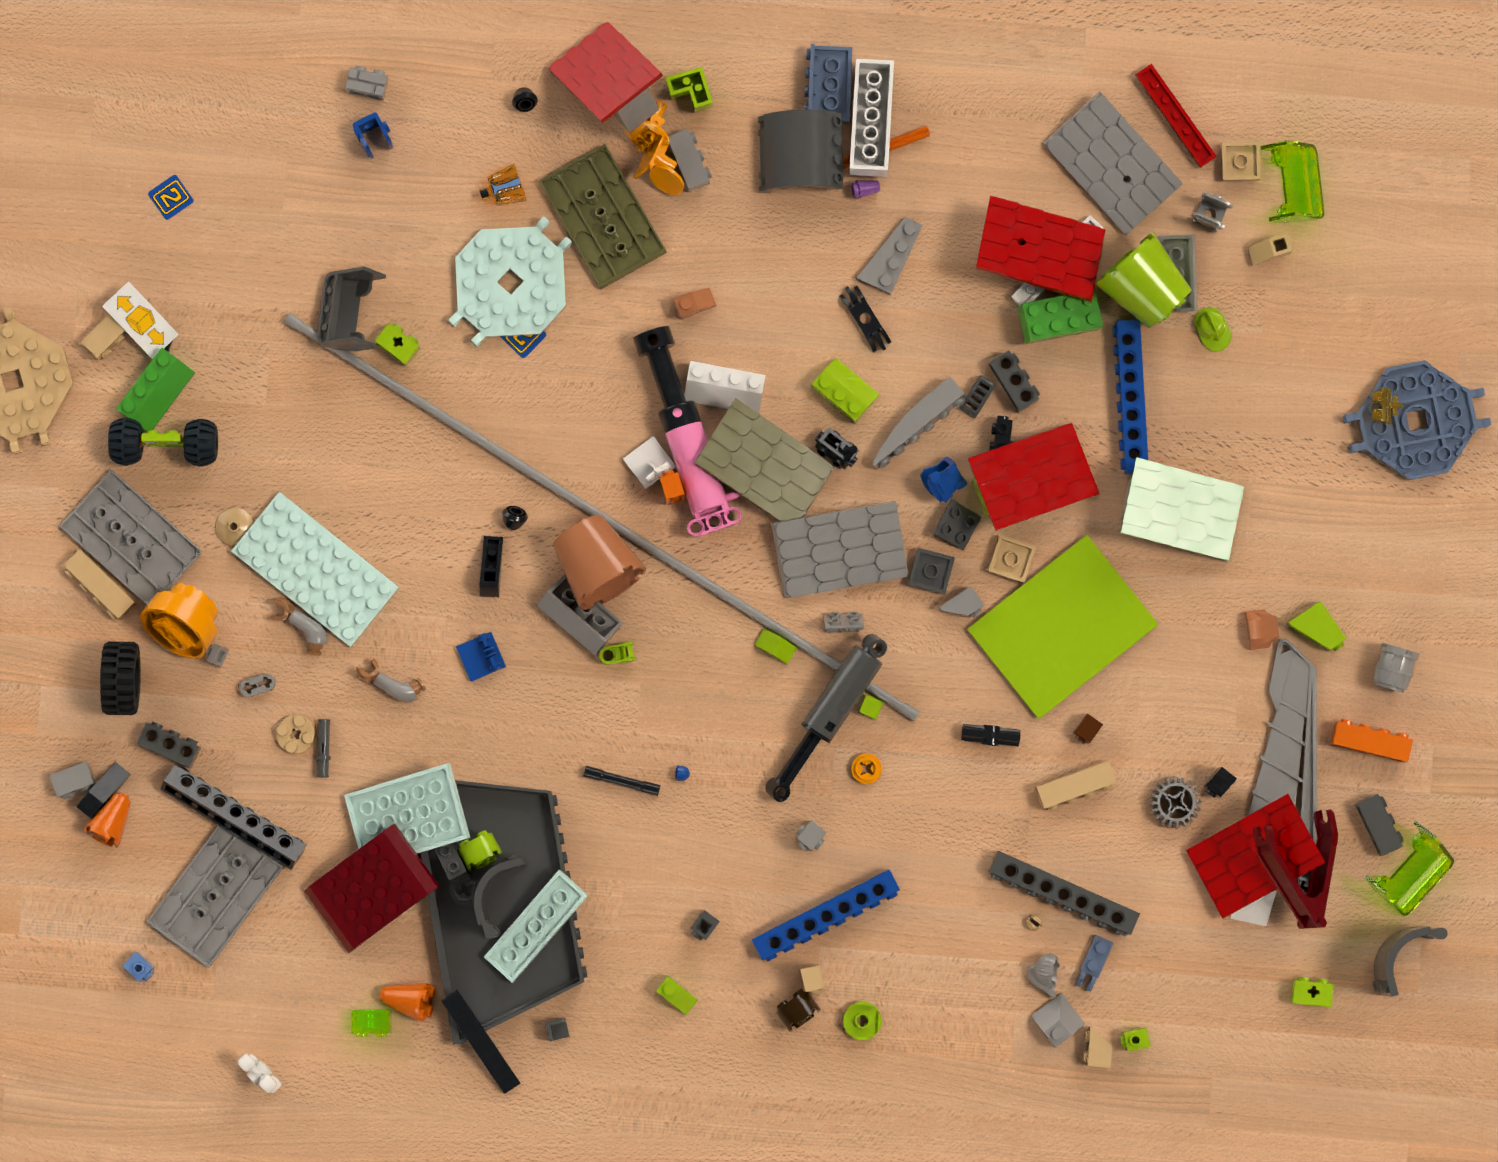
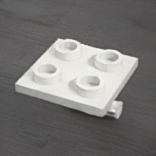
(649, 462)

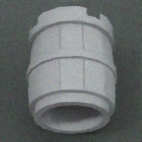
(1395, 667)

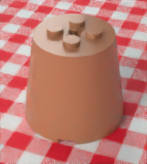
(596, 561)

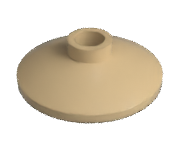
(224, 521)

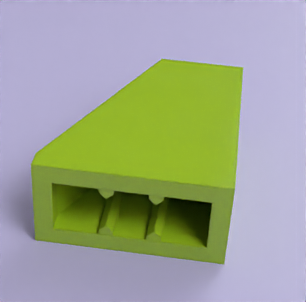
(1318, 627)

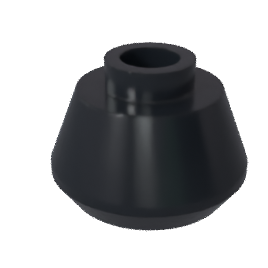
(524, 99)
(514, 517)

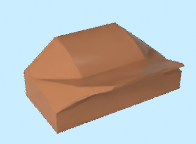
(1261, 629)

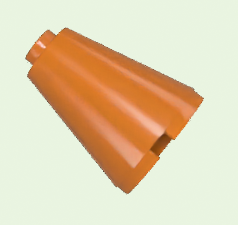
(110, 820)

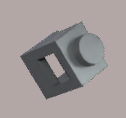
(706, 918)

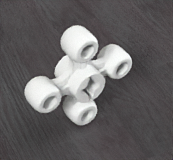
(259, 1073)

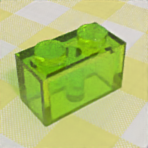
(371, 1021)

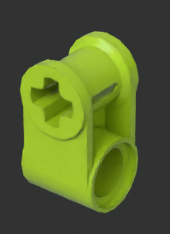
(619, 653)

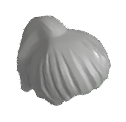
(1044, 973)

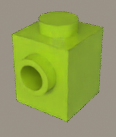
(1135, 1039)

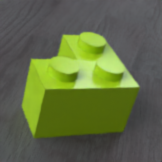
(693, 84)

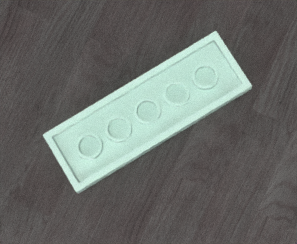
(536, 926)

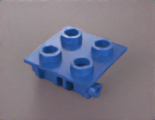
(481, 656)

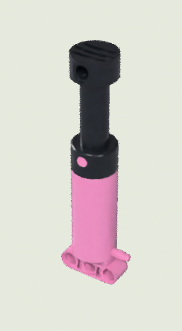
(685, 437)

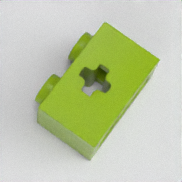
(387, 341)
(1301, 996)

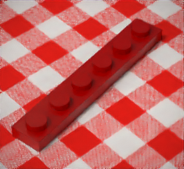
(1176, 115)

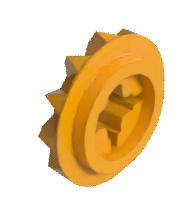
(857, 768)

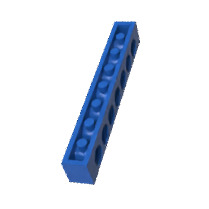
(1133, 330)
(884, 879)

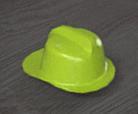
(1212, 329)

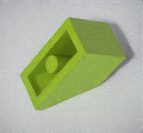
(677, 995)

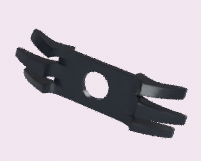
(873, 326)

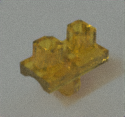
(1384, 396)

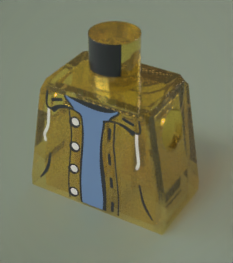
(504, 187)

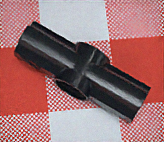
(990, 735)

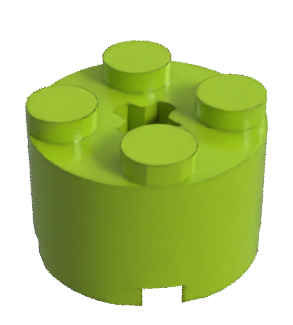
(479, 851)

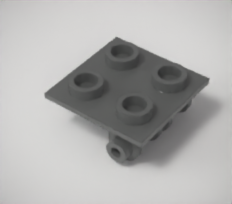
(957, 524)

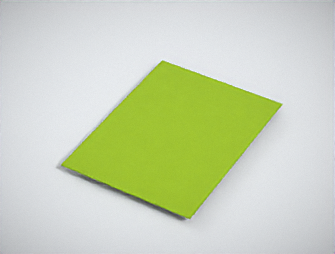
(1062, 626)

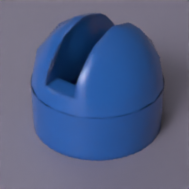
(682, 773)

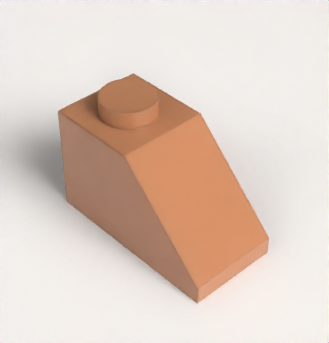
(694, 302)

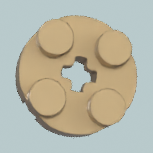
(298, 723)

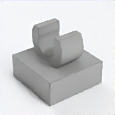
(216, 654)

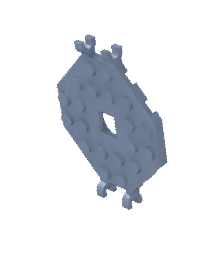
(1447, 413)

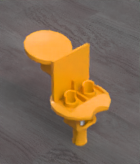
(655, 141)

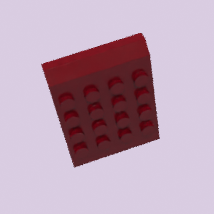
(371, 888)

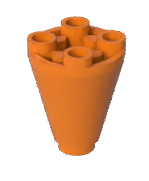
(410, 999)

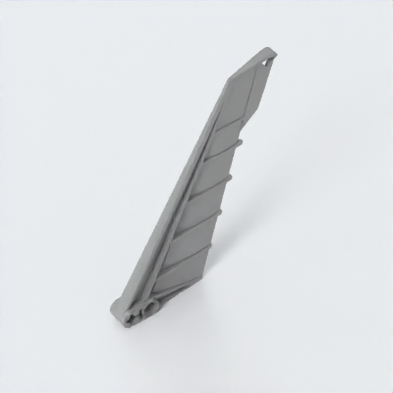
(1294, 697)

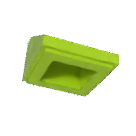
(871, 707)

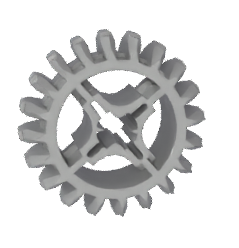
(1184, 788)

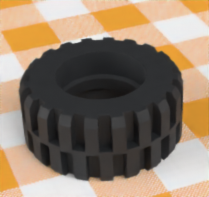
(120, 678)

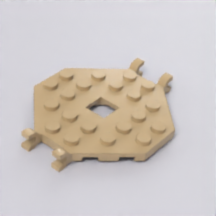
(44, 378)

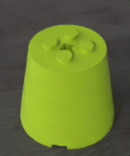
(1146, 282)

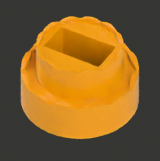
(181, 620)

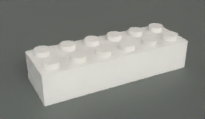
(871, 117)

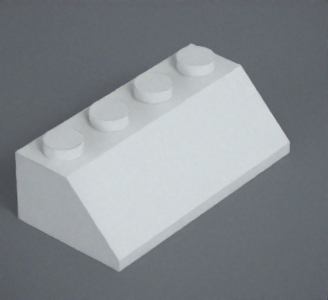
(720, 386)

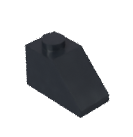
(1219, 782)

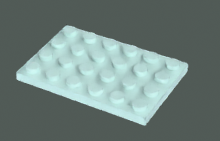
(420, 805)

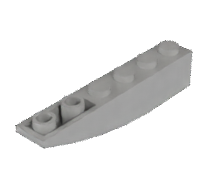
(920, 419)

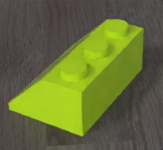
(845, 390)

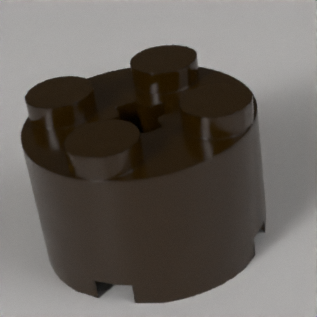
(797, 1010)

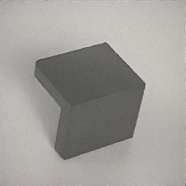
(557, 1029)

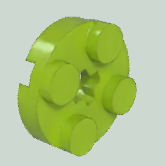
(853, 1027)

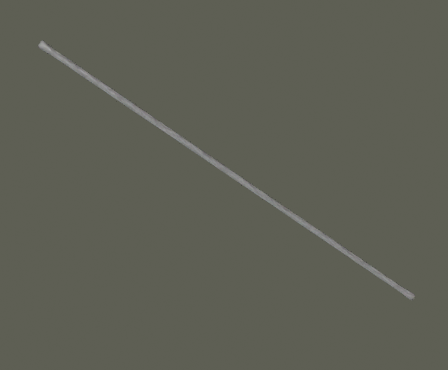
(300, 326)

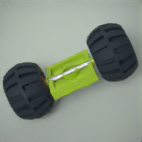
(127, 441)

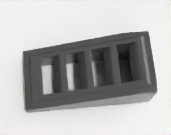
(988, 383)

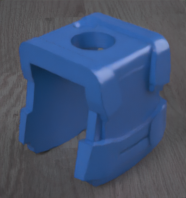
(367, 124)
(943, 479)

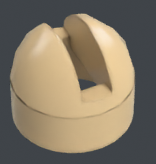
(1031, 926)

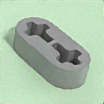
(255, 681)

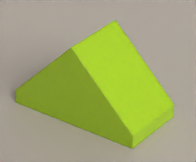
(775, 646)

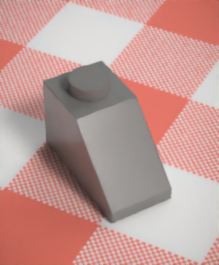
(963, 604)

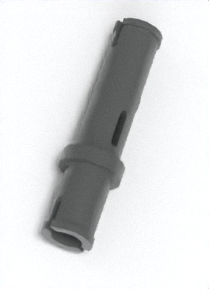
(323, 748)

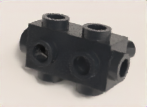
(1002, 432)
(836, 448)

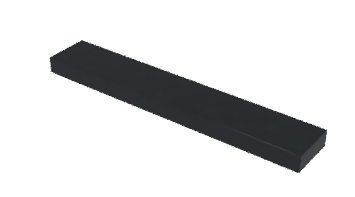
(480, 1041)

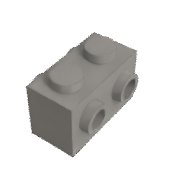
(810, 836)

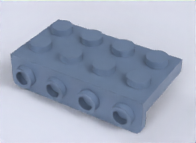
(829, 79)

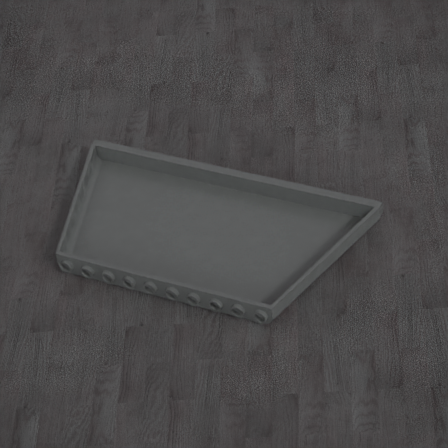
(526, 826)

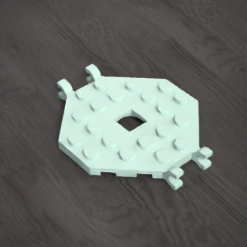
(532, 304)

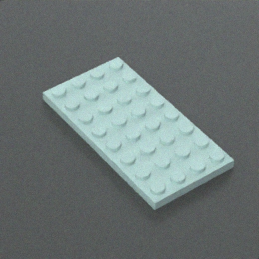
(315, 569)

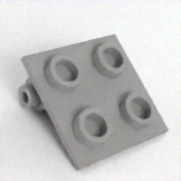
(851, 621)

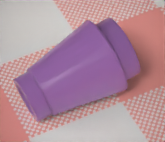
(863, 188)

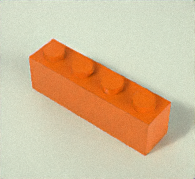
(1372, 742)

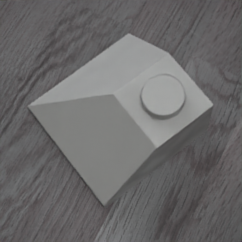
(1057, 1020)

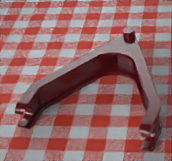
(1307, 907)

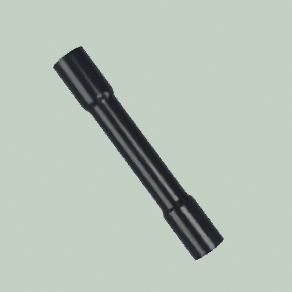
(600, 775)

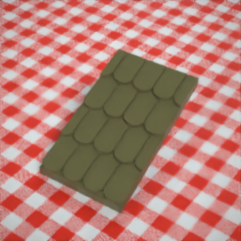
(602, 216)
(764, 463)

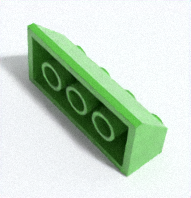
(155, 390)

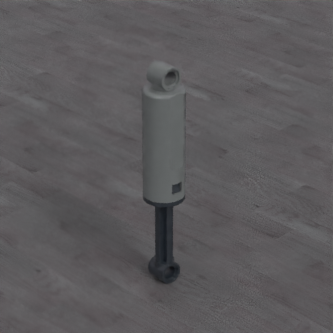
(832, 709)

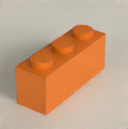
(672, 487)

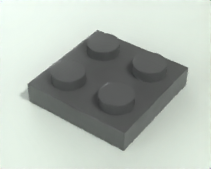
(931, 571)

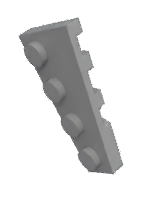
(1183, 254)
(890, 259)

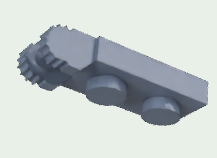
(1094, 960)

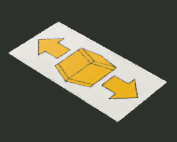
(140, 320)

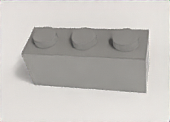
(689, 160)

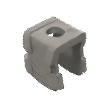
(1215, 203)

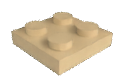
(1241, 161)
(1012, 559)

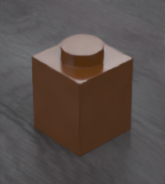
(1087, 729)

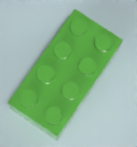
(1058, 318)

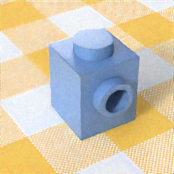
(139, 967)

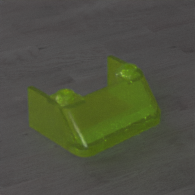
(1300, 181)
(1416, 875)

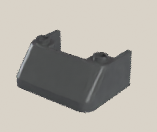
(341, 308)

